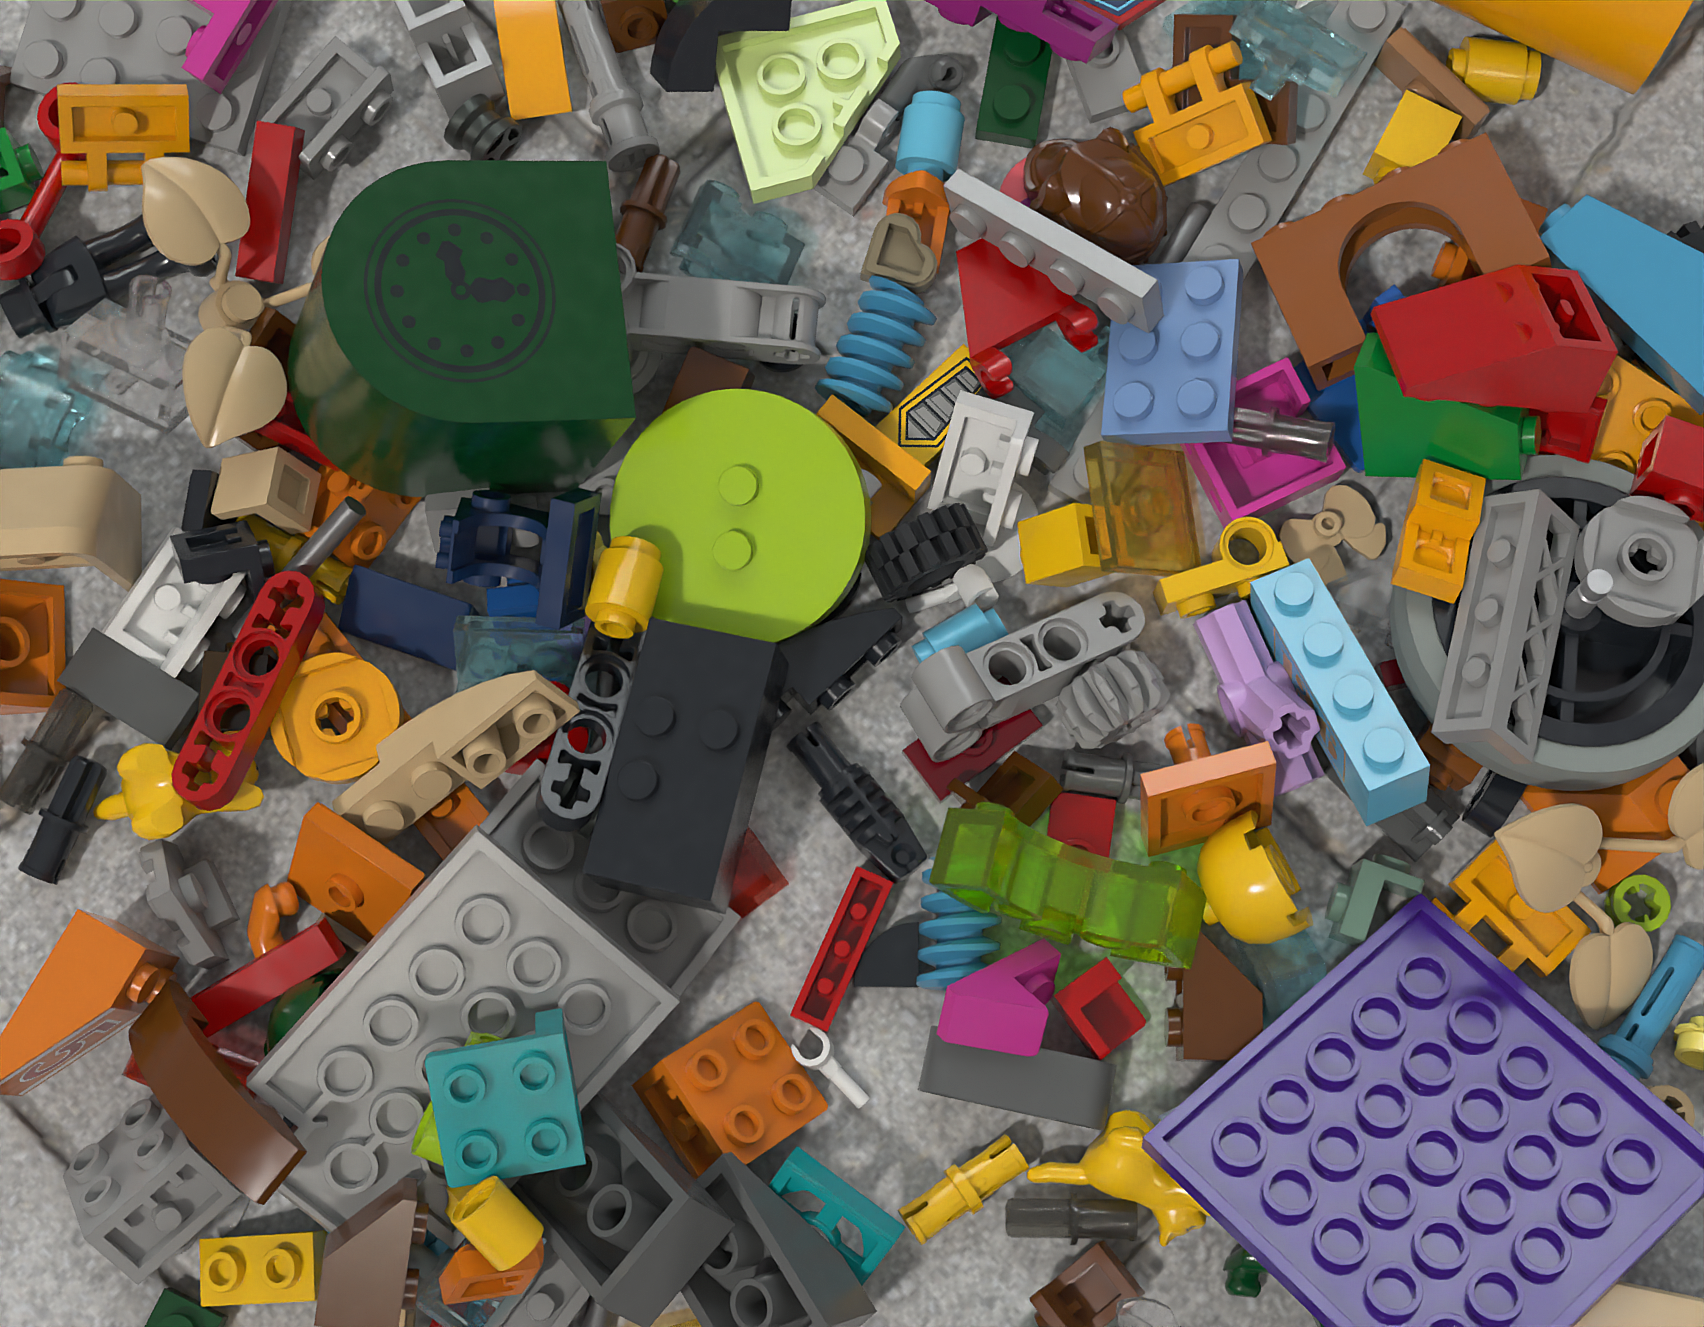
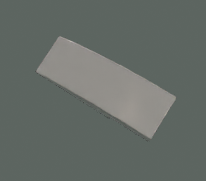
(450, 51)

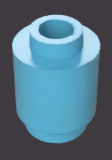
(931, 135)
(966, 628)

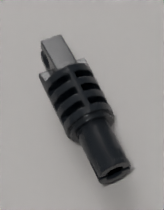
(859, 805)

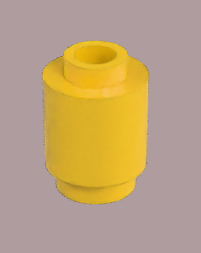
(1496, 69)
(625, 587)

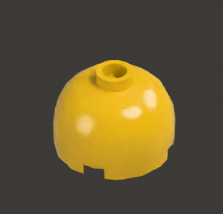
(1249, 884)

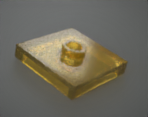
(1141, 509)

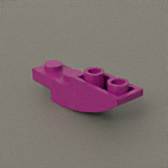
(1065, 24)

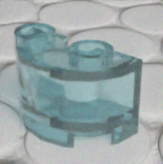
(731, 245)
(36, 412)

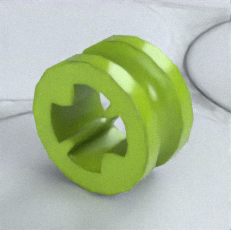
(1656, 899)

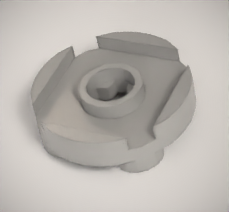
(1670, 544)

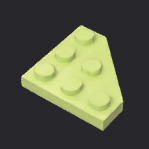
(803, 91)

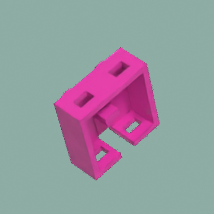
(1239, 477)

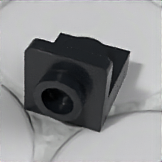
(221, 550)

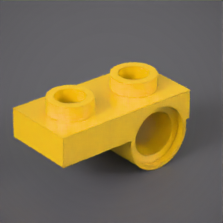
(1195, 589)
(261, 1268)

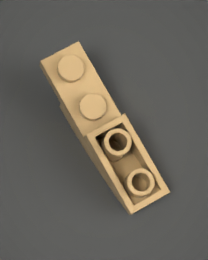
(457, 740)

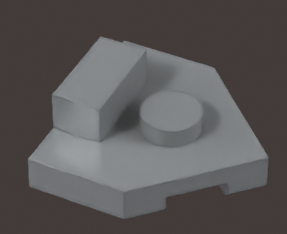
(189, 901)

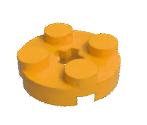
(357, 687)

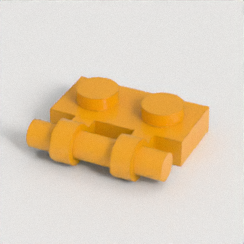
(119, 120)
(1206, 132)
(1530, 935)

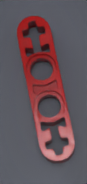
(238, 686)

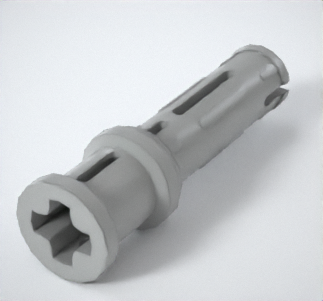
(613, 102)

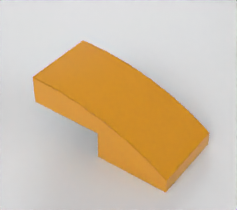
(532, 58)
(1438, 531)

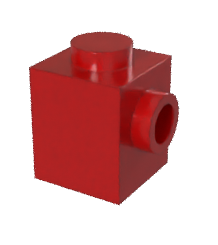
(1673, 466)

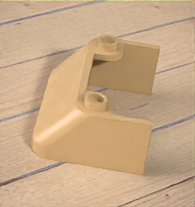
(71, 519)

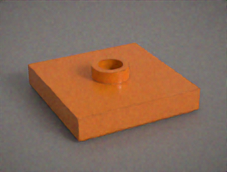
(349, 873)

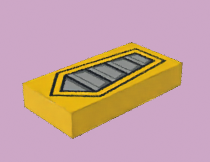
(924, 416)

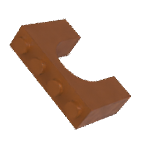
(1453, 193)

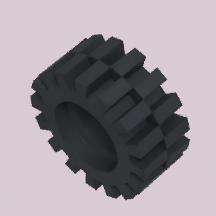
(924, 552)

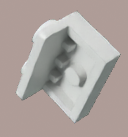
(981, 459)
(168, 618)

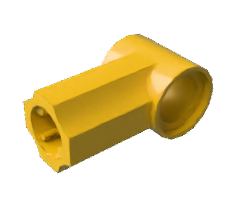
(494, 1221)

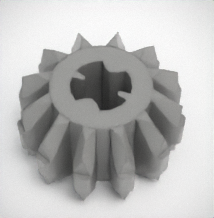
(1112, 699)

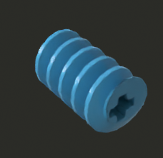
(875, 347)
(957, 937)

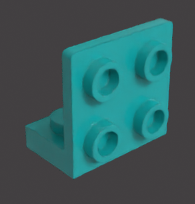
(507, 1105)

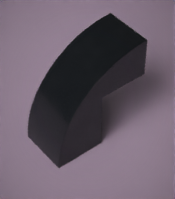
(689, 38)

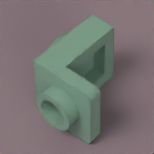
(1354, 903)

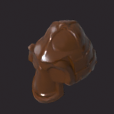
(1100, 192)

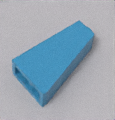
(1641, 285)

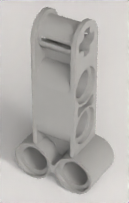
(718, 316)
(961, 699)

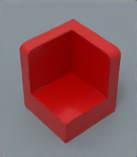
(1099, 1010)

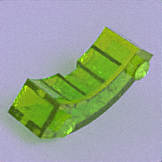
(1063, 891)

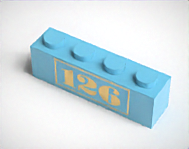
(1332, 674)

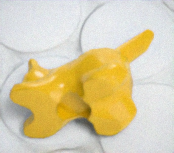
(151, 798)
(1124, 1170)

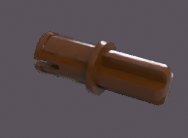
(646, 208)

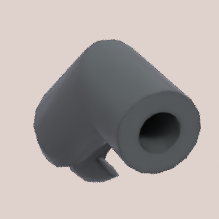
(921, 74)

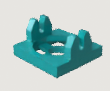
(876, 1226)

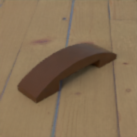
(208, 1100)

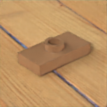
(1415, 68)

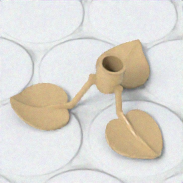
(226, 382)
(1557, 855)

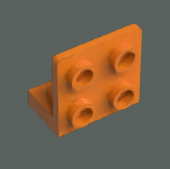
(730, 1092)

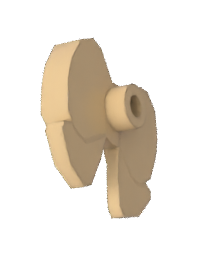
(1343, 517)

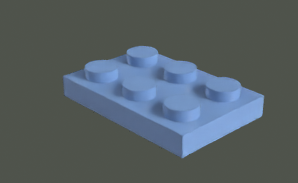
(1182, 374)

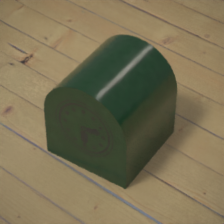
(468, 330)

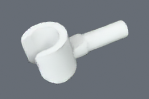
(968, 584)
(832, 1069)

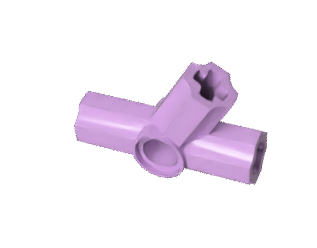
(1260, 695)

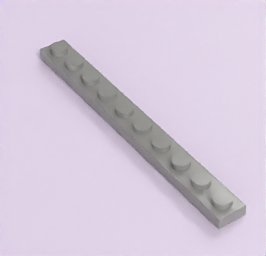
(1261, 191)

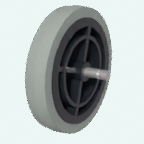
(1615, 691)

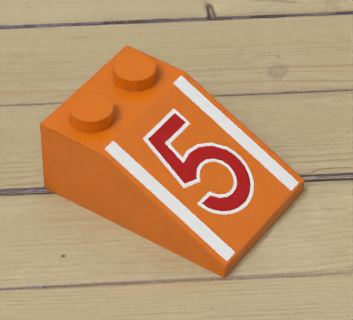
(81, 997)

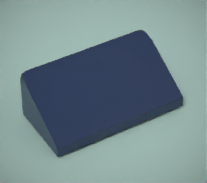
(402, 616)

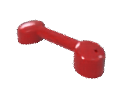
(20, 239)

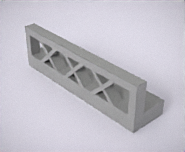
(1500, 617)

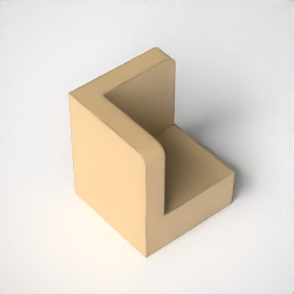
(269, 485)

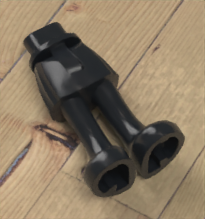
(76, 278)

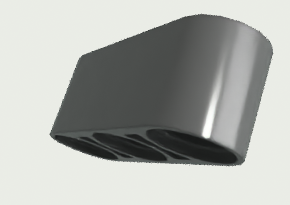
(1041, 1085)

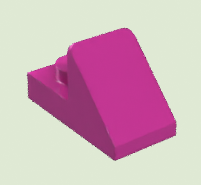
(221, 45)
(1003, 1003)

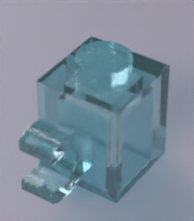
(1057, 375)

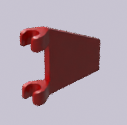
(1007, 305)

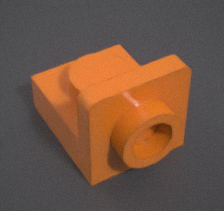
(473, 1278)

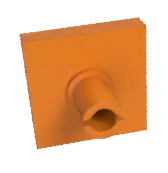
(1203, 791)

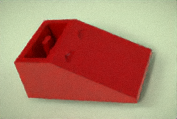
(1500, 340)

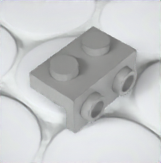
(332, 104)

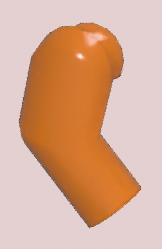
(265, 914)

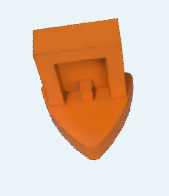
(924, 200)

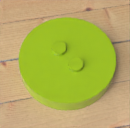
(750, 512)

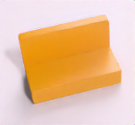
(901, 475)

